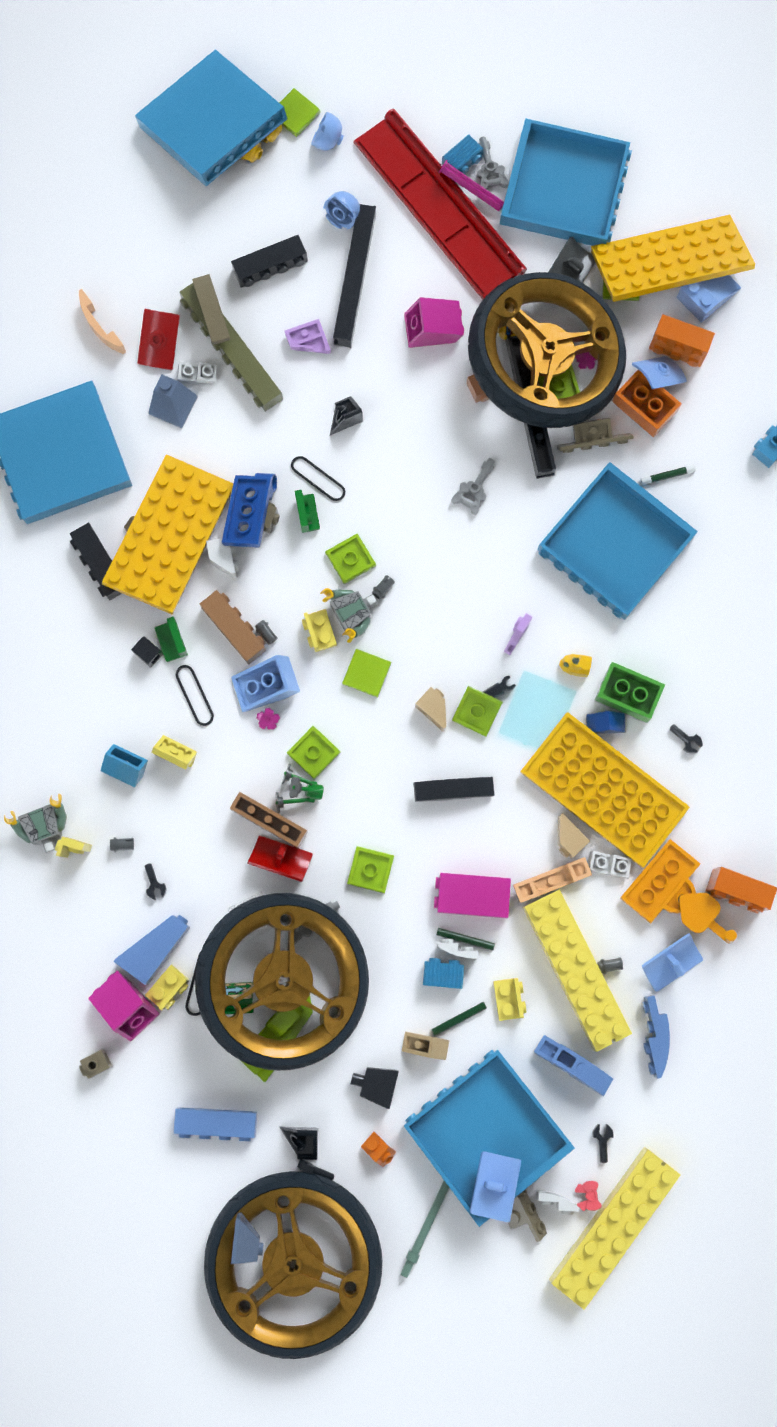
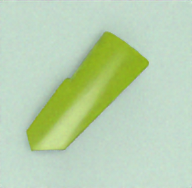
(282, 1027)

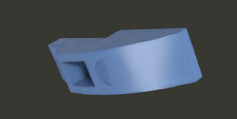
(659, 1043)
(574, 1065)

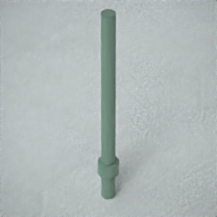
(413, 1255)

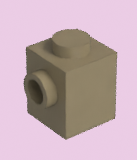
(272, 518)
(95, 1064)

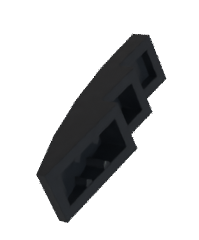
(453, 789)

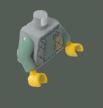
(350, 610)
(41, 824)

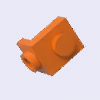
(378, 1149)

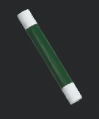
(668, 474)

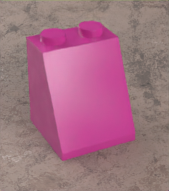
(433, 322)
(123, 1006)

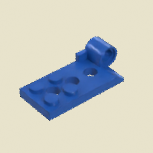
(264, 485)

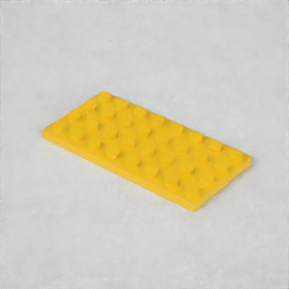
(672, 257)
(168, 534)
(605, 790)

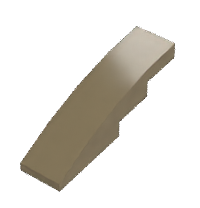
(211, 309)

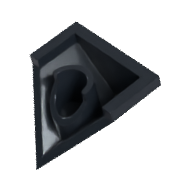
(346, 414)
(303, 1141)

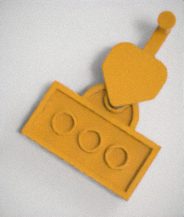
(664, 882)

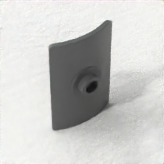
(573, 261)

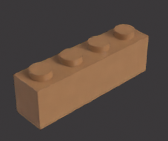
(233, 627)
(268, 820)

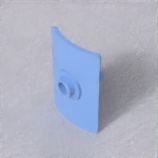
(661, 372)
(672, 962)
(495, 1186)

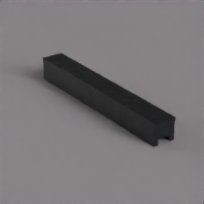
(354, 276)
(537, 437)

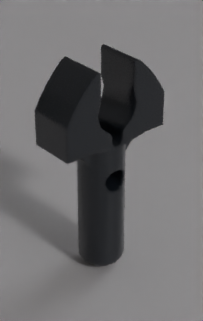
(687, 739)
(153, 882)
(603, 1141)
(309, 1168)

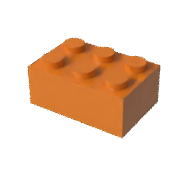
(681, 341)
(644, 405)
(741, 890)

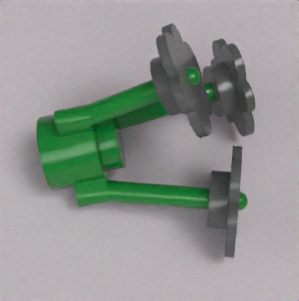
(312, 790)

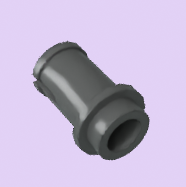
(383, 587)
(263, 628)
(121, 844)
(610, 965)

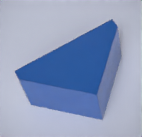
(606, 722)

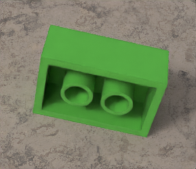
(629, 692)

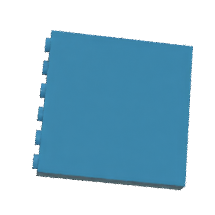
(211, 117)
(565, 183)
(60, 453)
(616, 541)
(490, 1114)

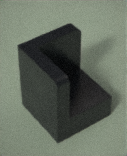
(147, 651)

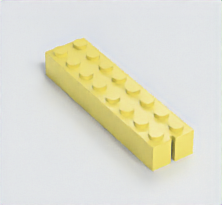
(577, 971)
(614, 1228)

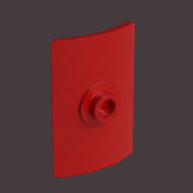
(158, 339)
(280, 858)

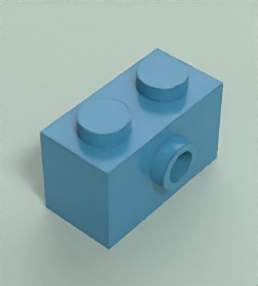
(767, 449)
(116, 765)

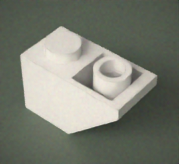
(222, 557)

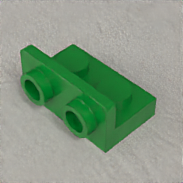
(307, 511)

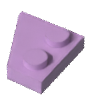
(308, 338)
(519, 629)

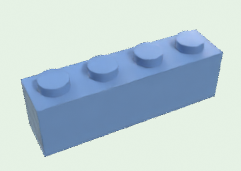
(215, 1123)

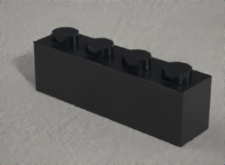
(269, 261)
(94, 555)

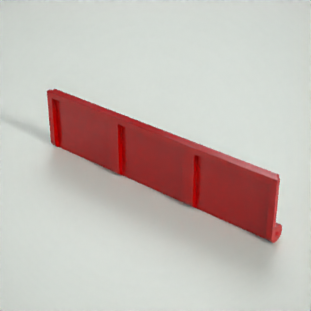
(439, 204)

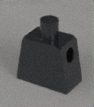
(377, 1085)

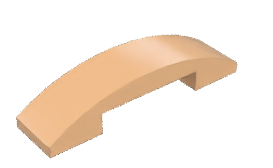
(110, 339)
(552, 880)

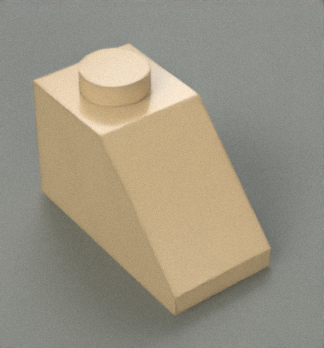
(433, 707)
(570, 838)
(425, 1045)

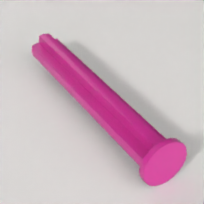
(471, 186)

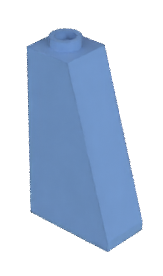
(152, 950)

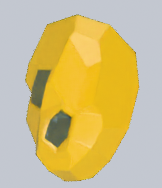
(576, 665)

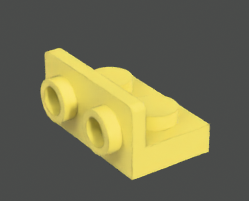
(320, 630)
(174, 752)
(69, 845)
(167, 988)
(509, 999)

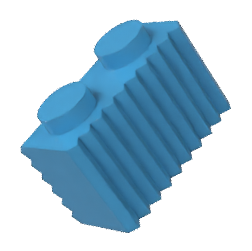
(464, 154)
(443, 974)

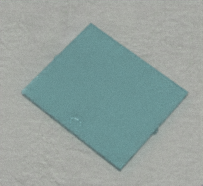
(535, 709)

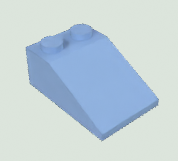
(707, 296)
(265, 683)

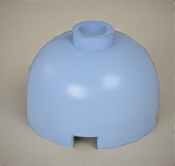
(328, 133)
(342, 209)

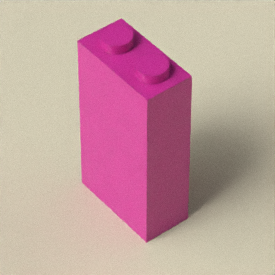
(472, 895)

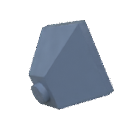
(171, 401)
(246, 1242)

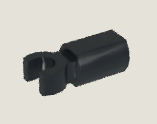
(498, 689)

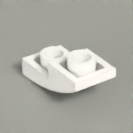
(197, 373)
(609, 864)
(452, 948)
(562, 1203)

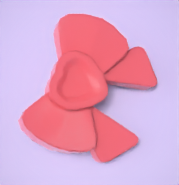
(590, 1189)

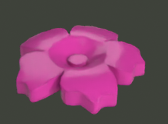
(586, 360)
(267, 719)

